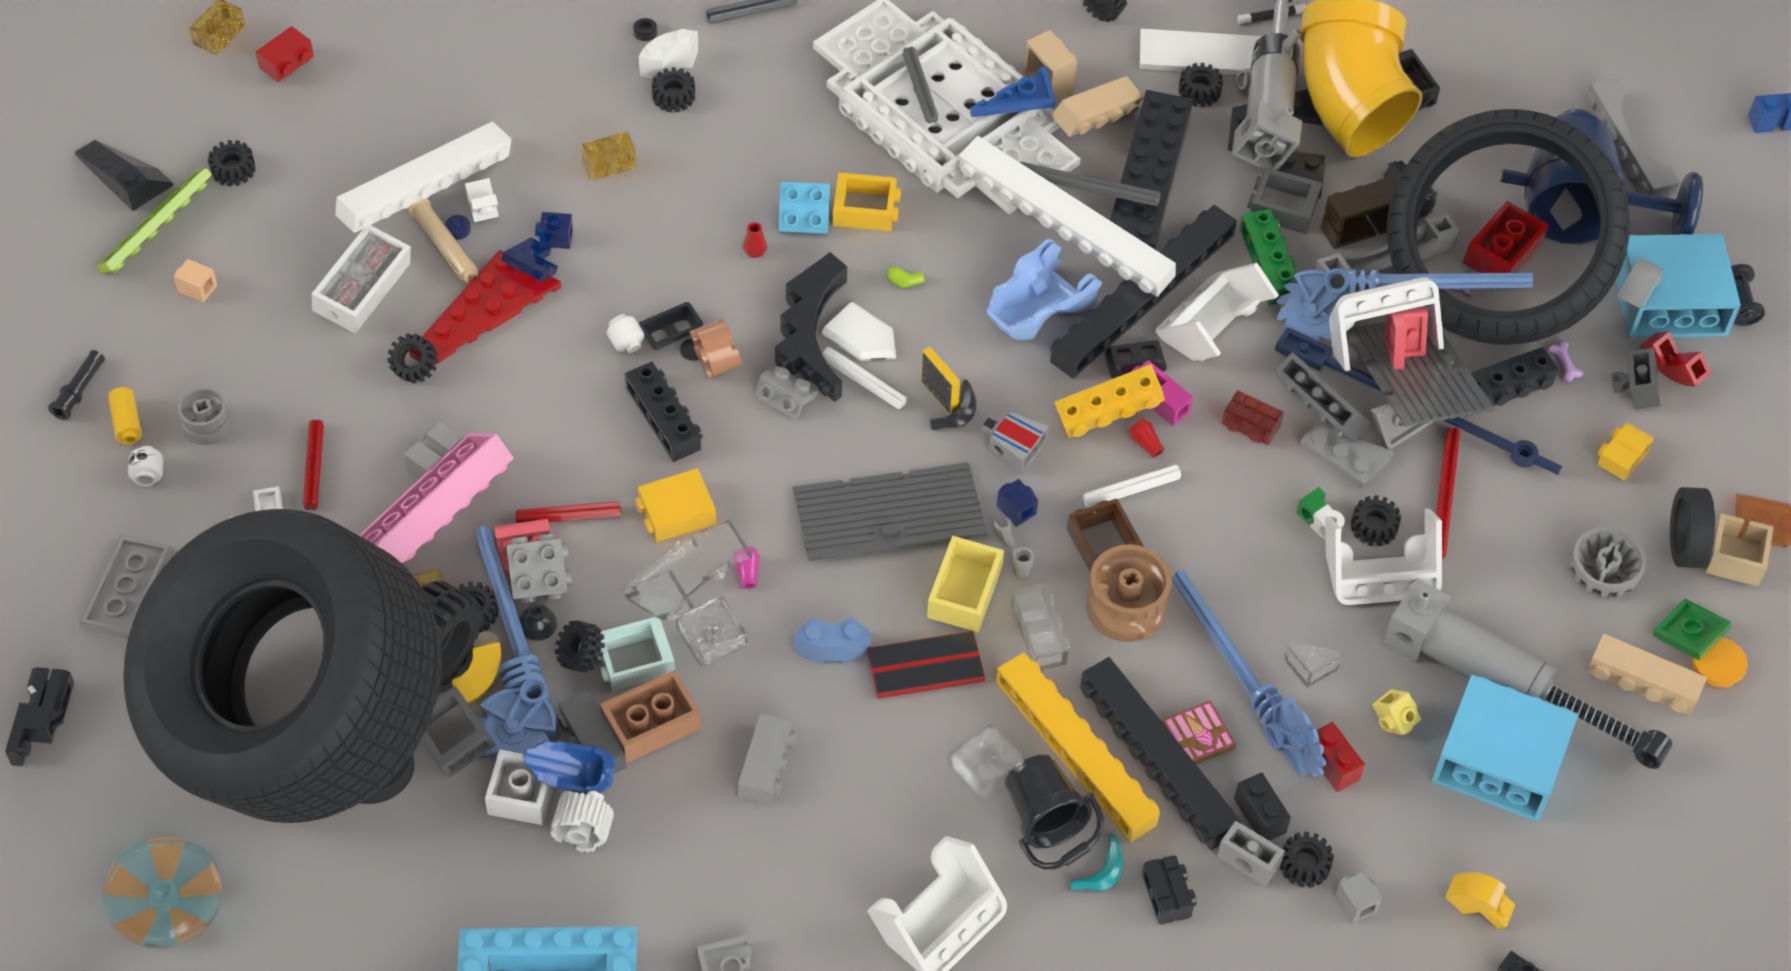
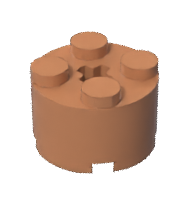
(715, 348)

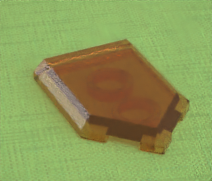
(1766, 512)

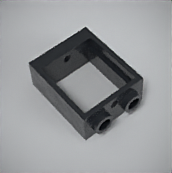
(1422, 78)

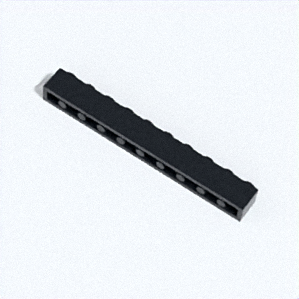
(1130, 303)

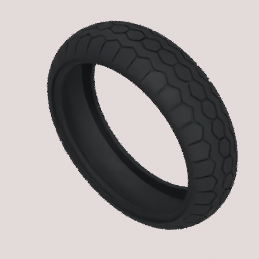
(1527, 129)

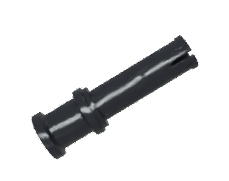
(72, 393)

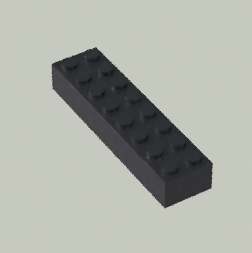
(1153, 163)

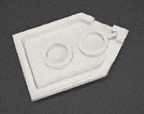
(861, 334)

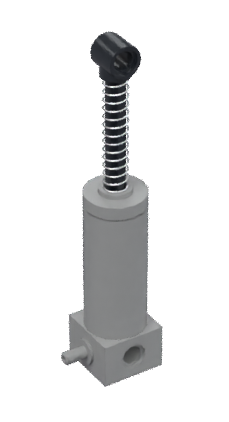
(1428, 627)

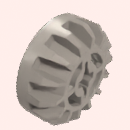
(1610, 545)

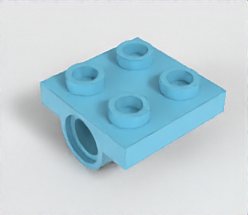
(804, 207)

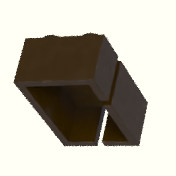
(1346, 211)

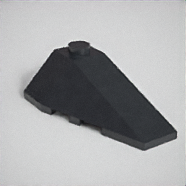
(123, 174)

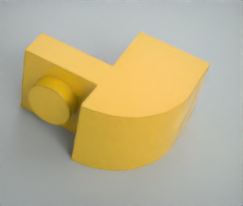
(1481, 893)

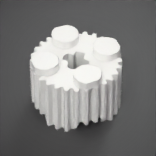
(582, 820)

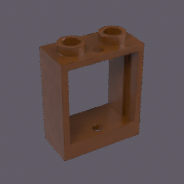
(1095, 515)

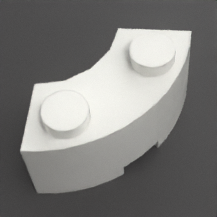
(668, 51)

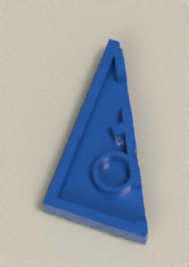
(1024, 95)

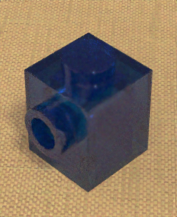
(555, 230)
(1017, 502)

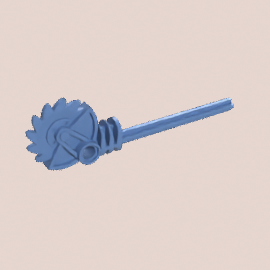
(1314, 296)
(512, 716)
(1281, 718)

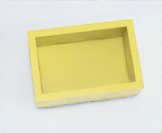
(965, 584)

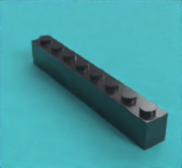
(1158, 752)

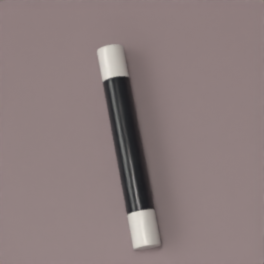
(1268, 14)

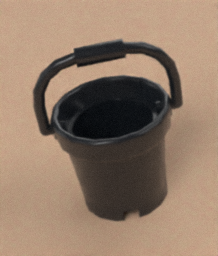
(1051, 810)

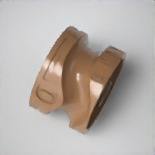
(1128, 593)

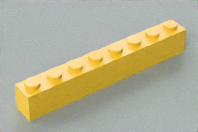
(1078, 747)

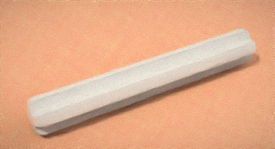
(864, 378)
(1132, 485)

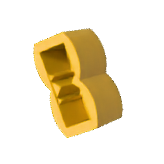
(1624, 451)

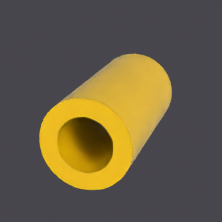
(124, 415)

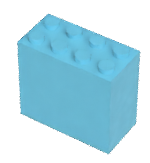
(1697, 289)
(1505, 748)

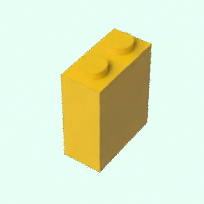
(676, 505)

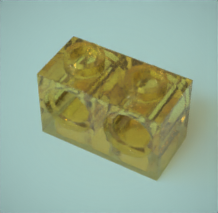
(217, 26)
(609, 156)

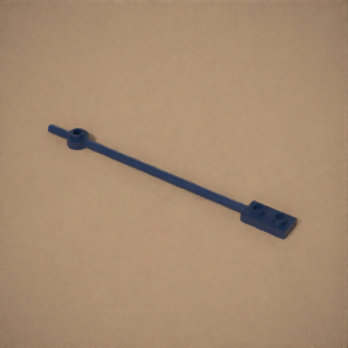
(1318, 354)

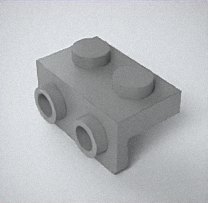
(785, 391)

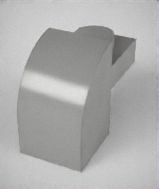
(1641, 283)

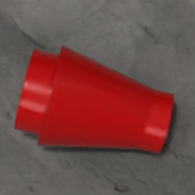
(754, 241)
(1146, 437)

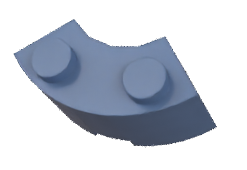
(832, 642)

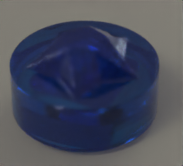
(458, 226)

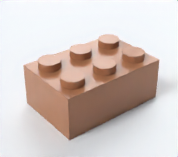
(652, 715)

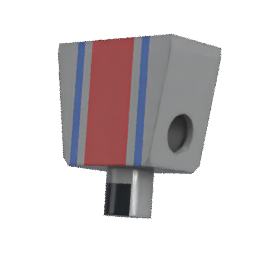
(1015, 440)

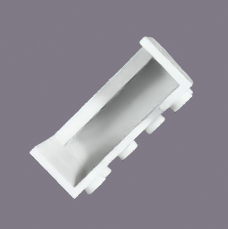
(947, 914)

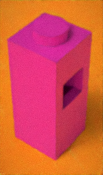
(1177, 400)

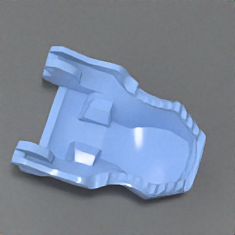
(1037, 293)

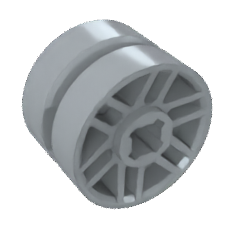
(204, 415)

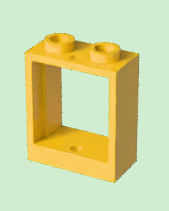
(863, 217)

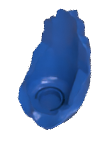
(571, 766)

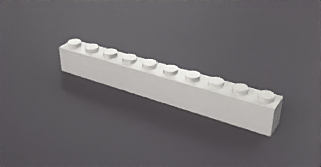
(1067, 216)

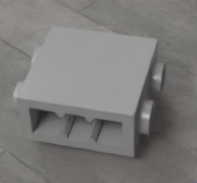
(538, 567)

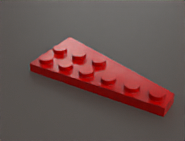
(484, 305)

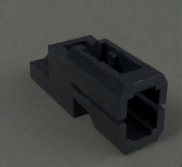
(43, 713)

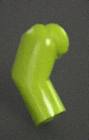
(904, 279)

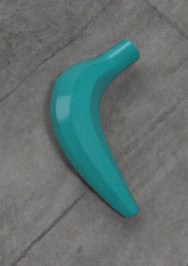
(1108, 874)

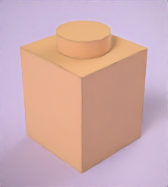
(195, 280)

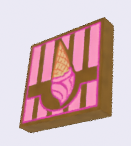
(1200, 732)

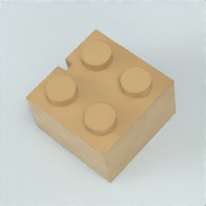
(1060, 63)
(1738, 558)

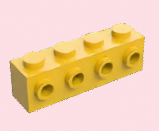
(1110, 401)

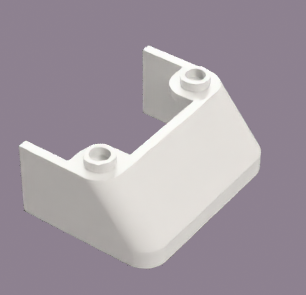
(1382, 301)
(1212, 308)
(1384, 578)

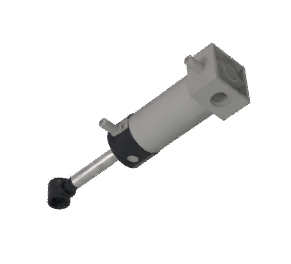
(1270, 130)

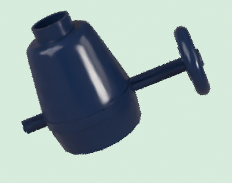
(1550, 176)

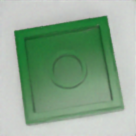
(1692, 629)

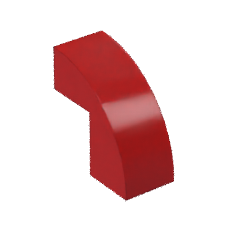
(1682, 368)

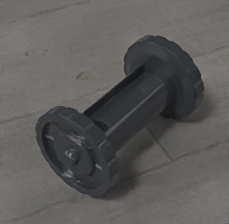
(1749, 311)

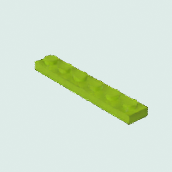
(161, 215)

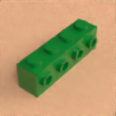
(1268, 249)

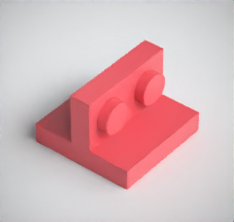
(1405, 334)
(506, 532)

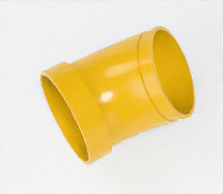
(1357, 72)

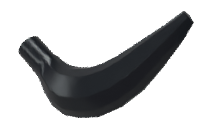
(963, 413)

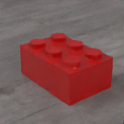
(1506, 241)

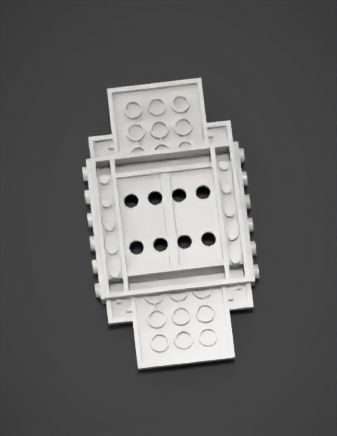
(875, 75)

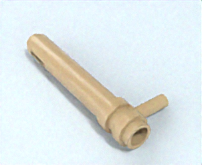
(443, 240)

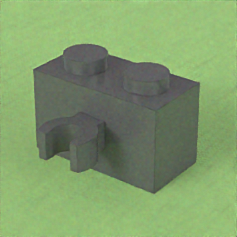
(1641, 379)

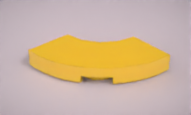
(481, 673)

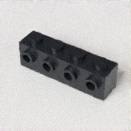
(1516, 376)
(663, 411)

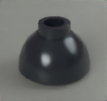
(538, 622)

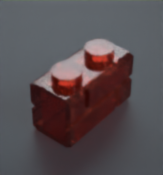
(1252, 418)

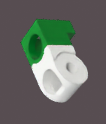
(1314, 510)

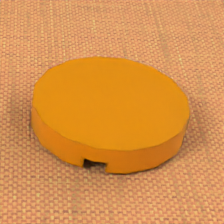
(1722, 664)

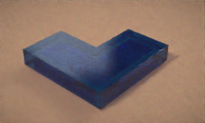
(529, 258)

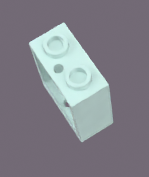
(630, 634)

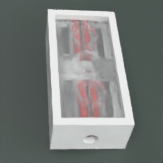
(361, 278)

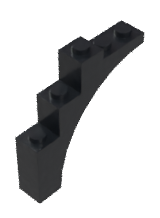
(807, 297)

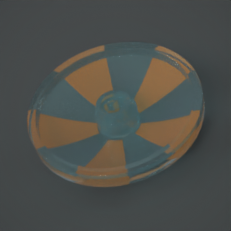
(162, 892)

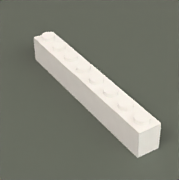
(422, 177)

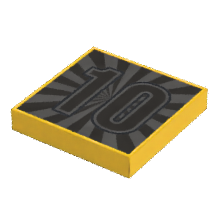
(940, 380)

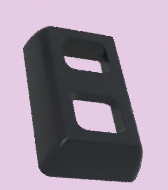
(666, 321)
(1119, 368)

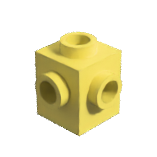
(1396, 712)

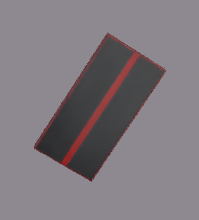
(925, 664)

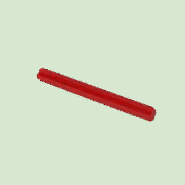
(1447, 483)

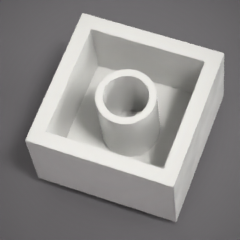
(515, 791)

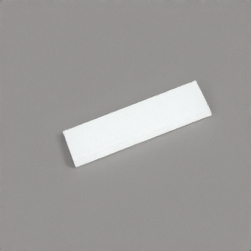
(1177, 49)

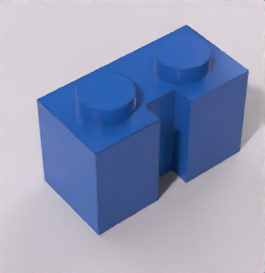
(1770, 112)

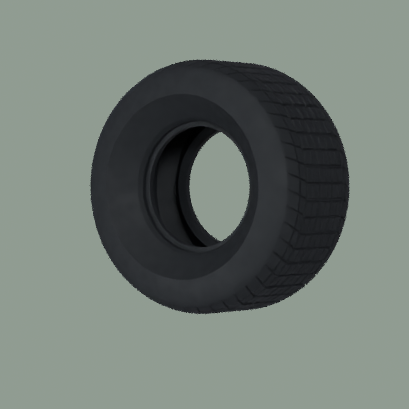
(194, 651)

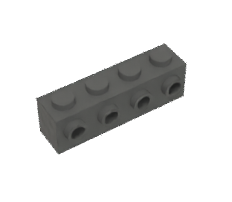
(1318, 393)

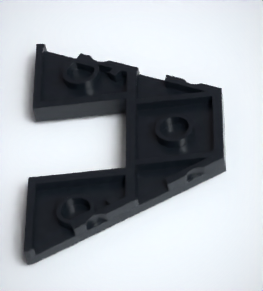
(1298, 164)

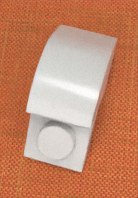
(481, 200)

